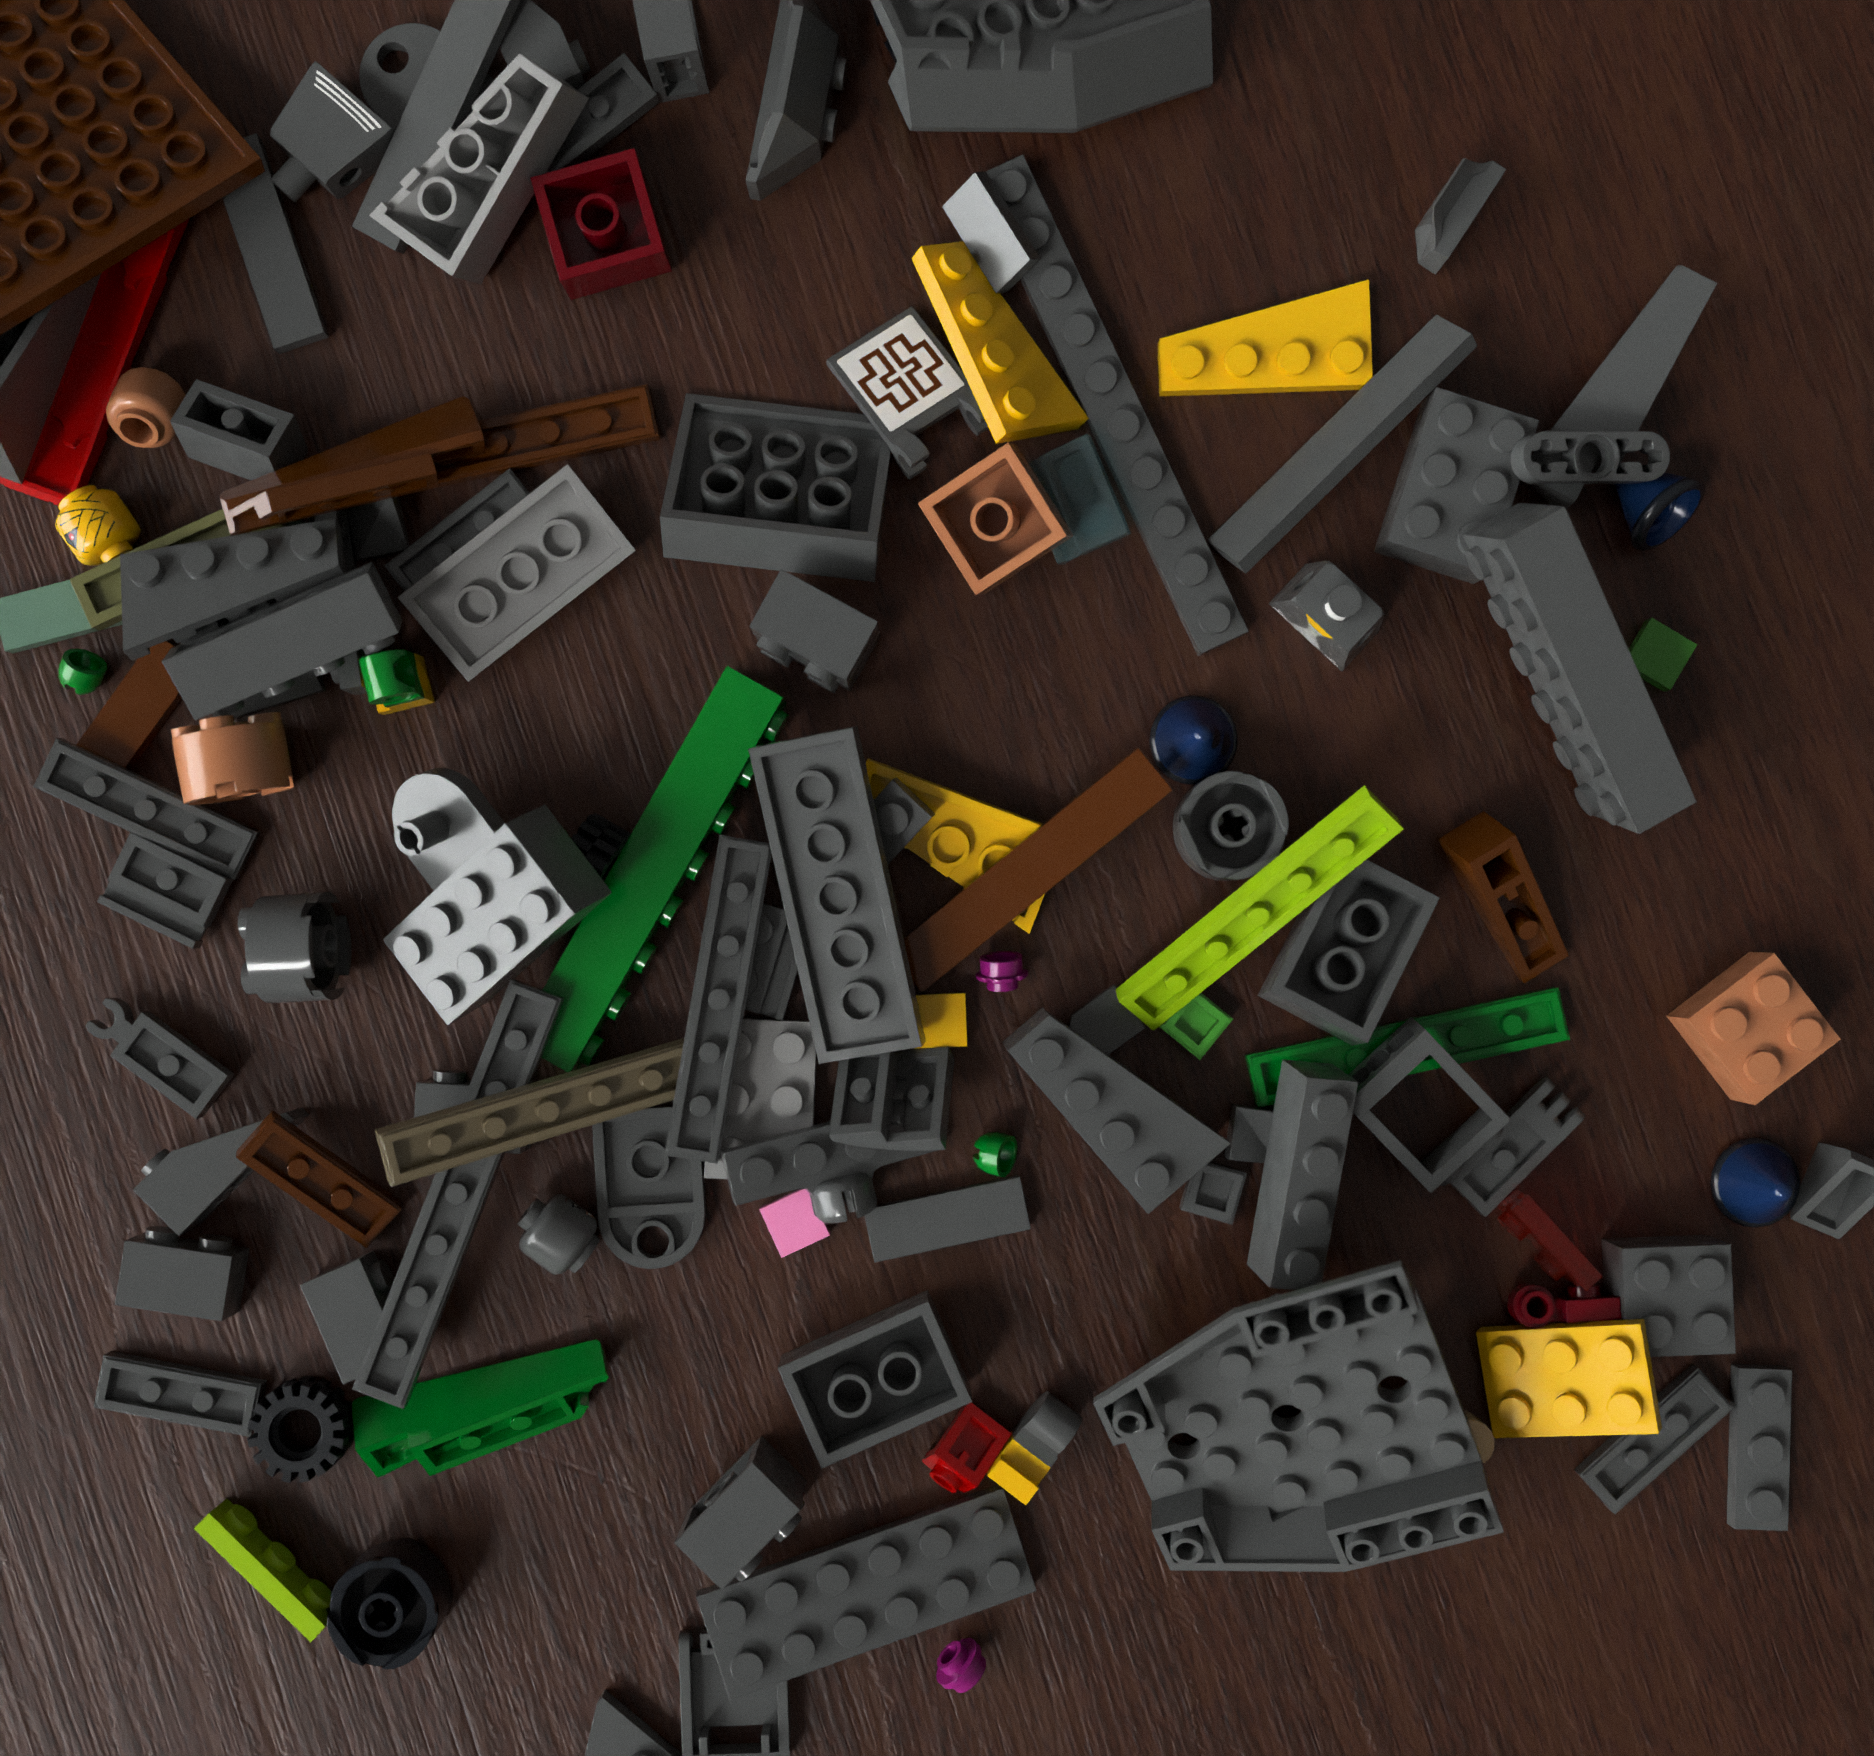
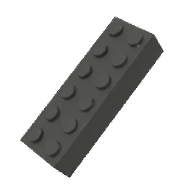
(1578, 666)

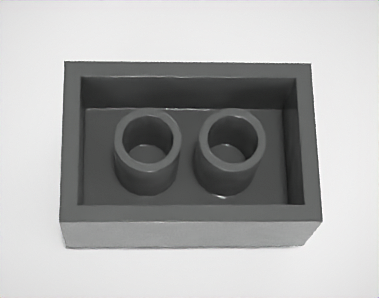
(1451, 481)
(1350, 952)
(874, 1379)

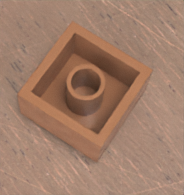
(995, 519)
(1753, 1027)

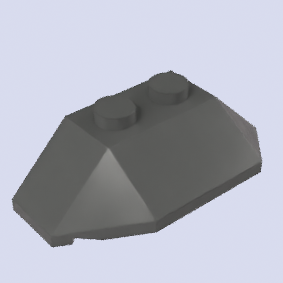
(796, 98)

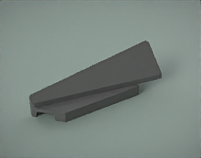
(1631, 374)

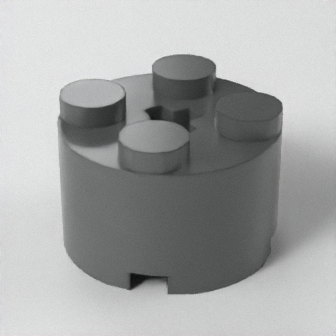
(1258, 839)
(294, 948)

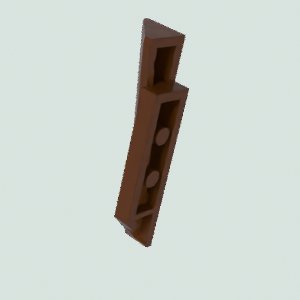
(359, 472)

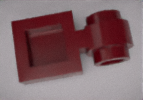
(1574, 1307)

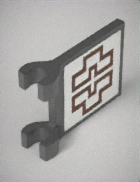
(905, 385)

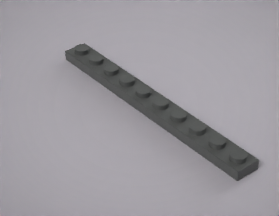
(1119, 420)

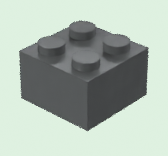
(814, 631)
(1678, 1289)
(742, 1513)

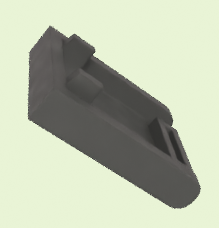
(707, 1705)

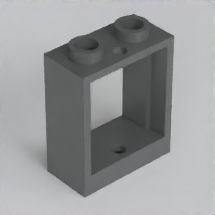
(671, 48)
(1392, 1063)

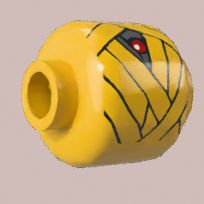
(96, 525)

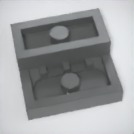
(894, 1100)

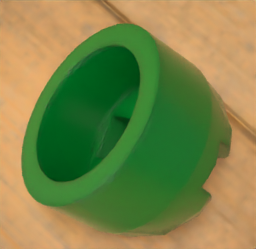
(81, 671)
(996, 1153)

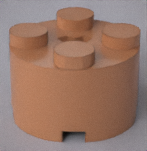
(232, 759)

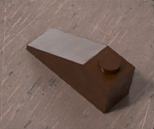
(1505, 894)

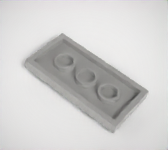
(517, 573)

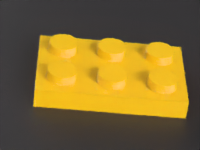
(1569, 1379)

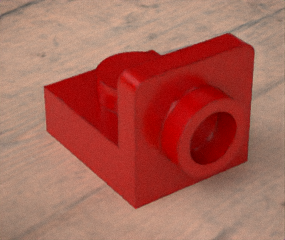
(966, 1450)

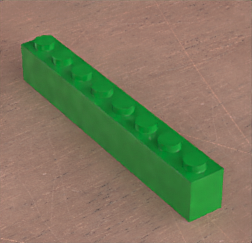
(656, 863)

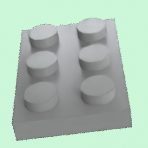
(769, 1085)

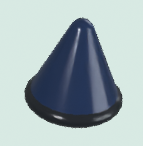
(1659, 507)
(1193, 739)
(1755, 1182)

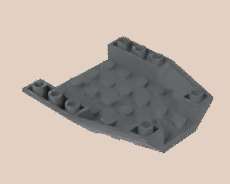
(1042, 60)
(1340, 1483)

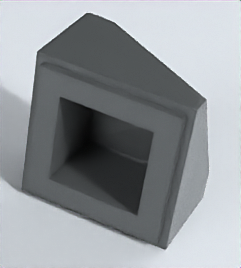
(1248, 1133)

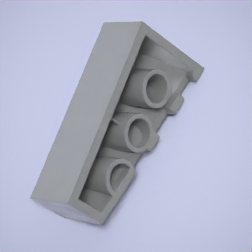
(479, 178)

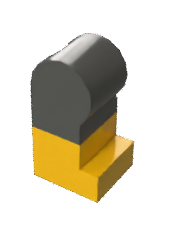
(1034, 1446)

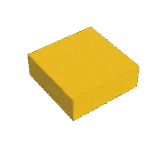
(943, 1019)

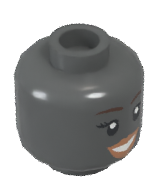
(558, 1234)

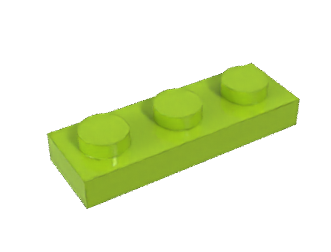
(267, 1567)

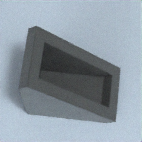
(1835, 1190)

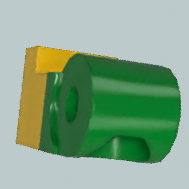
(396, 680)

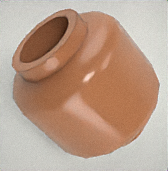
(144, 406)

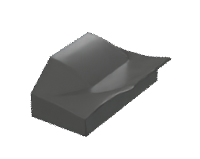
(1454, 211)

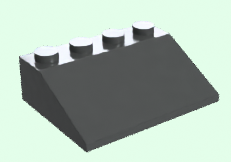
(776, 488)

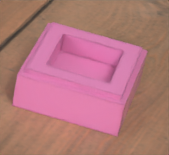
(793, 1222)

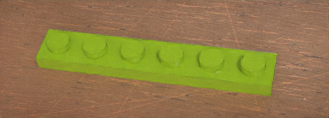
(1259, 908)

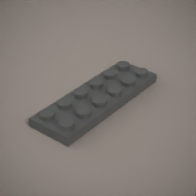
(837, 895)
(865, 1591)

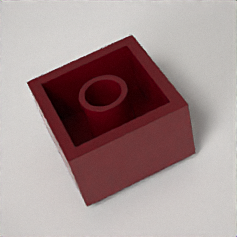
(601, 224)

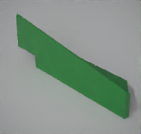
(478, 1410)

